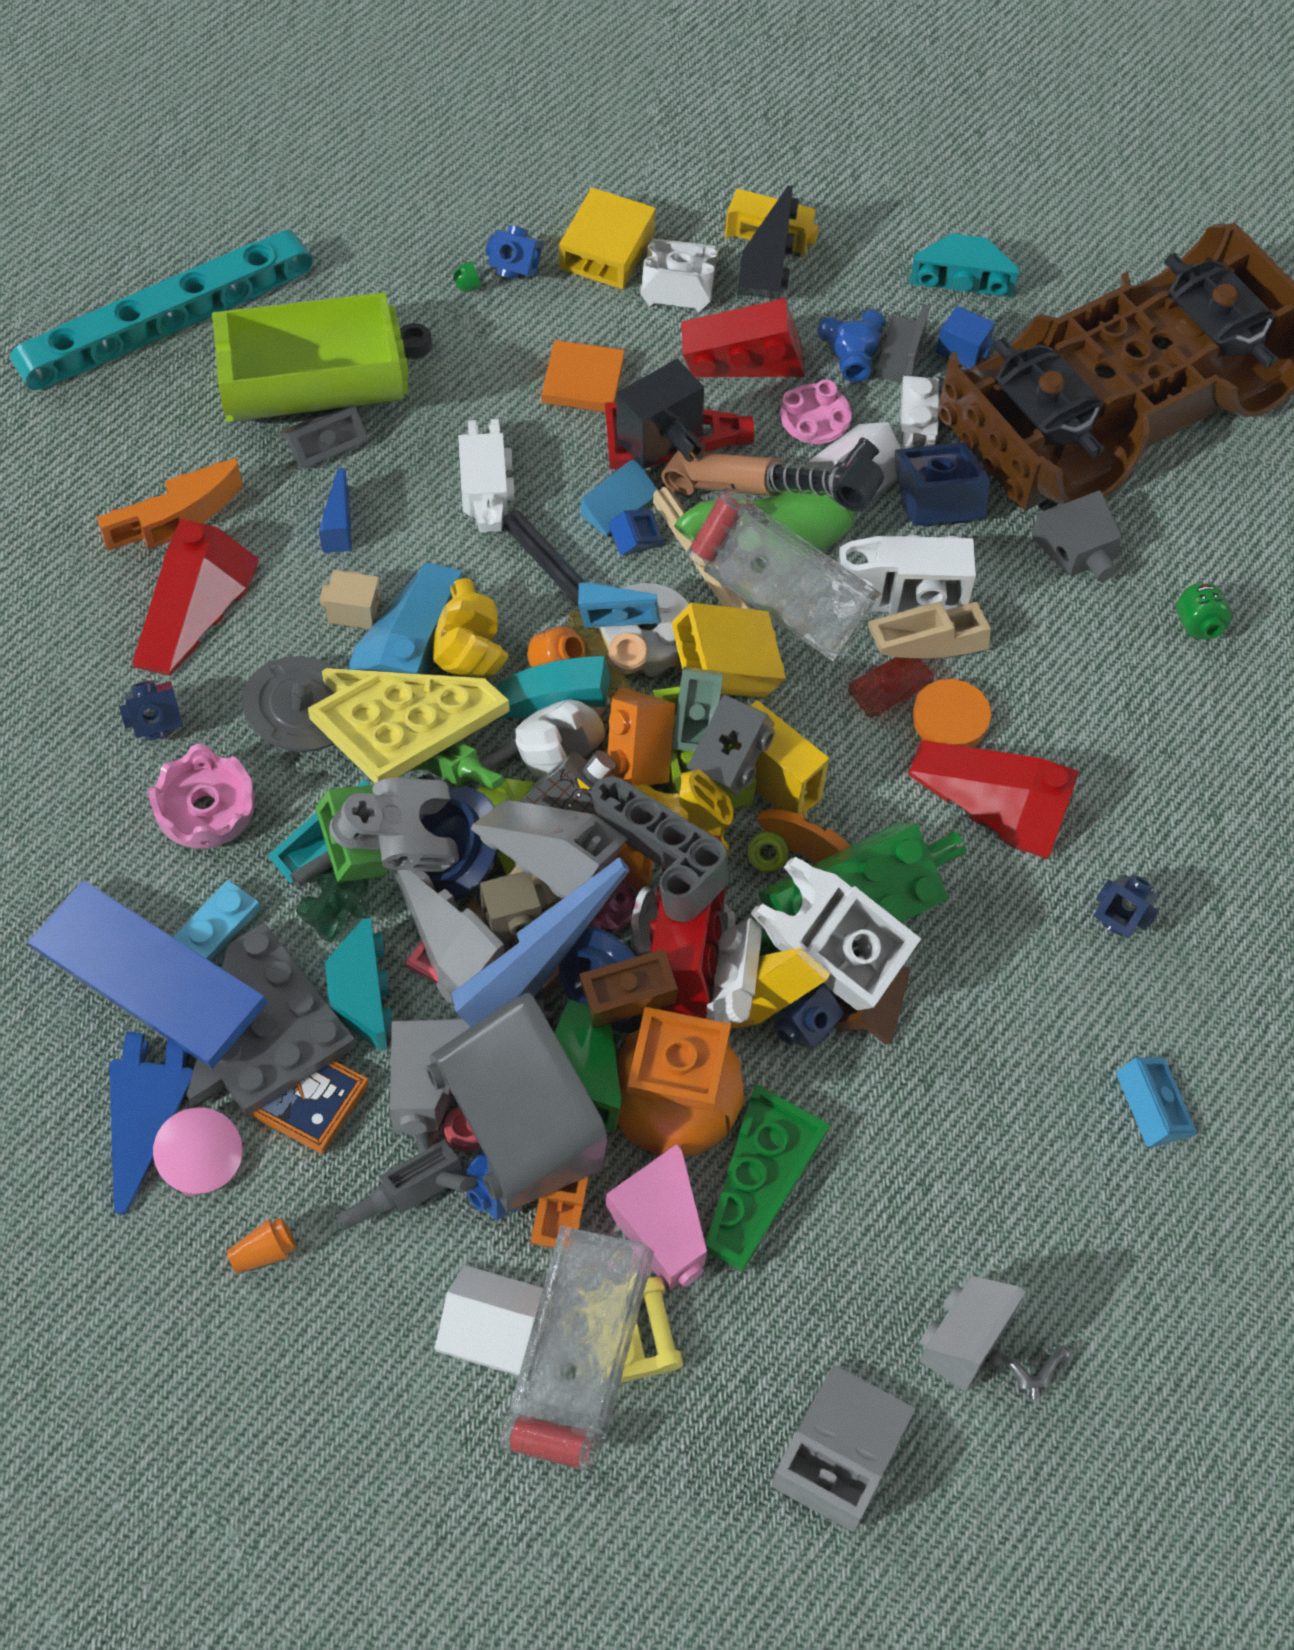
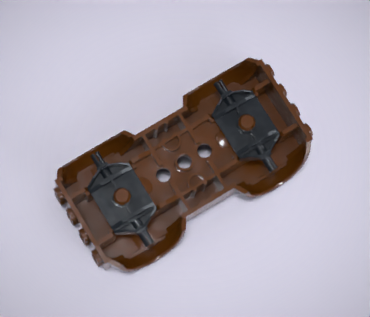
(1064, 432)

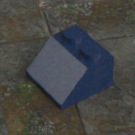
(941, 484)

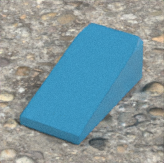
(616, 606)

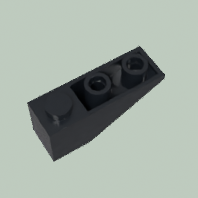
(764, 255)

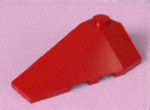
(195, 586)
(1006, 791)

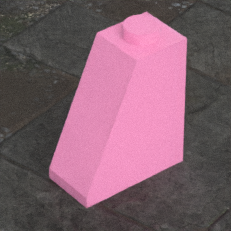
(661, 1212)

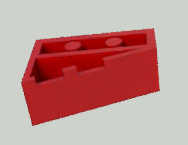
(744, 343)

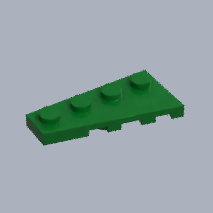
(764, 1169)

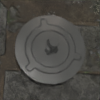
(279, 701)

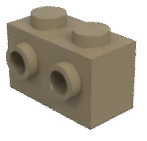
(511, 905)

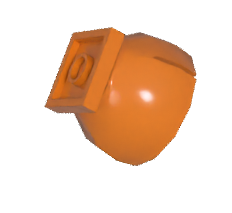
(678, 1083)

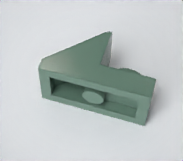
(696, 705)

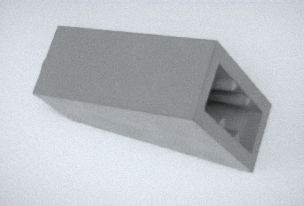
(413, 1100)

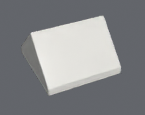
(879, 434)
(488, 1319)

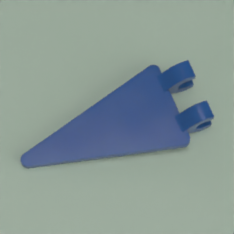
(141, 1102)

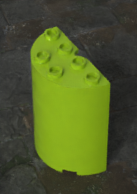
(309, 356)

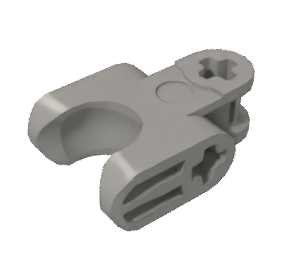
(391, 823)

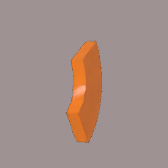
(801, 835)

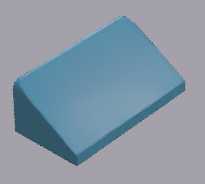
(622, 491)
(1155, 1101)

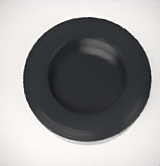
(416, 340)

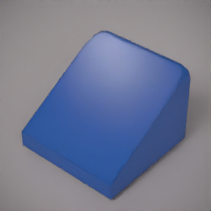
(635, 531)

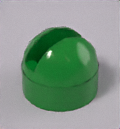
(466, 277)

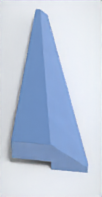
(539, 948)

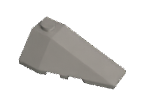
(453, 941)

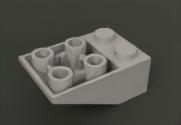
(551, 842)
(842, 1448)

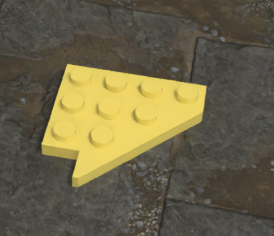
(401, 718)

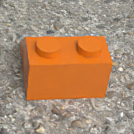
(640, 737)

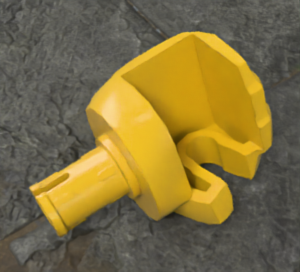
(465, 634)

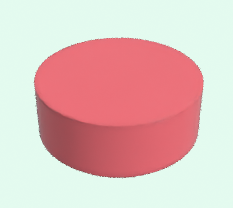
(458, 1132)

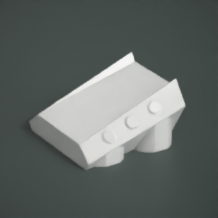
(678, 273)

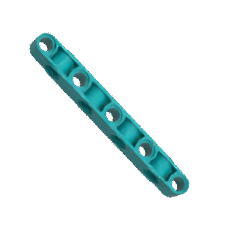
(160, 310)

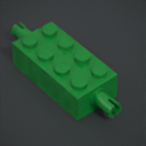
(887, 867)

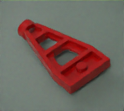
(721, 435)

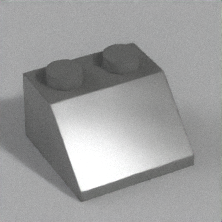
(970, 1329)

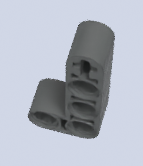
(654, 833)

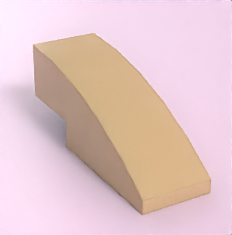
(932, 632)

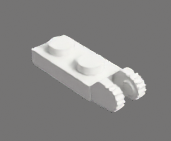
(919, 411)
(736, 973)

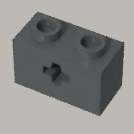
(733, 724)

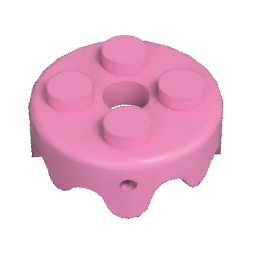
(197, 776)

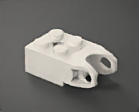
(915, 570)
(827, 926)

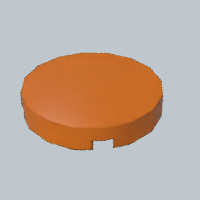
(951, 713)

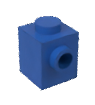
(968, 336)

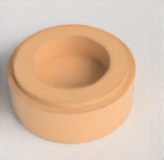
(628, 653)

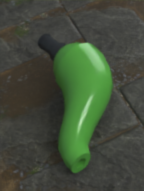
(810, 516)

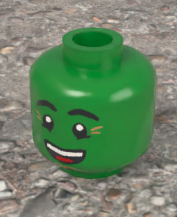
(1204, 611)

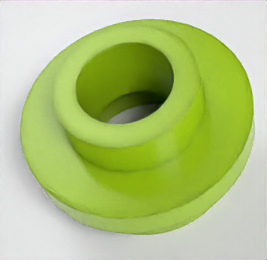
(763, 863)

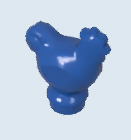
(853, 342)

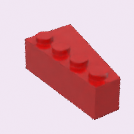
(690, 952)

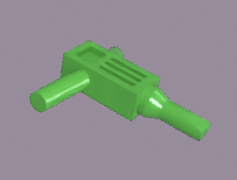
(460, 764)

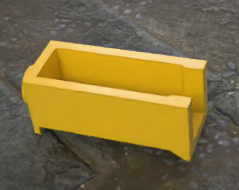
(750, 209)

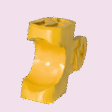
(699, 802)

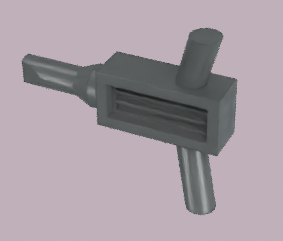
(412, 1181)

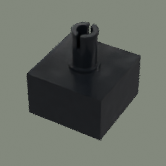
(661, 415)

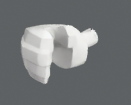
(557, 732)

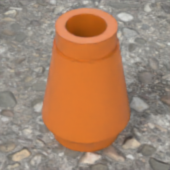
(262, 1246)

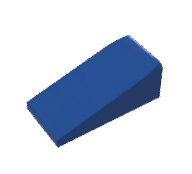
(336, 520)

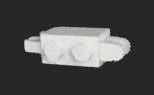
(484, 476)

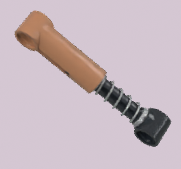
(849, 484)

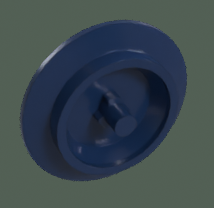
(475, 857)
(591, 951)

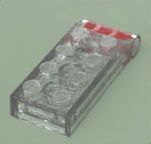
(798, 584)
(580, 1323)

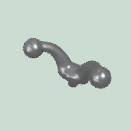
(1061, 1355)

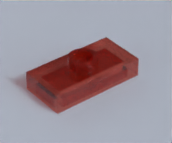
(890, 684)

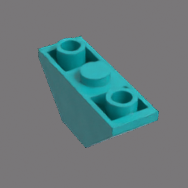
(965, 265)
(357, 985)

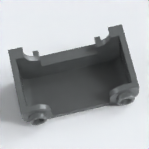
(521, 1103)

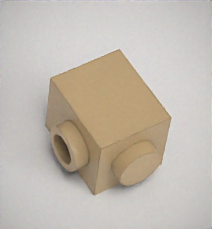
(351, 599)

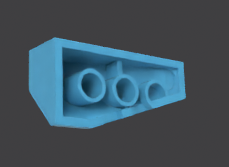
(404, 633)

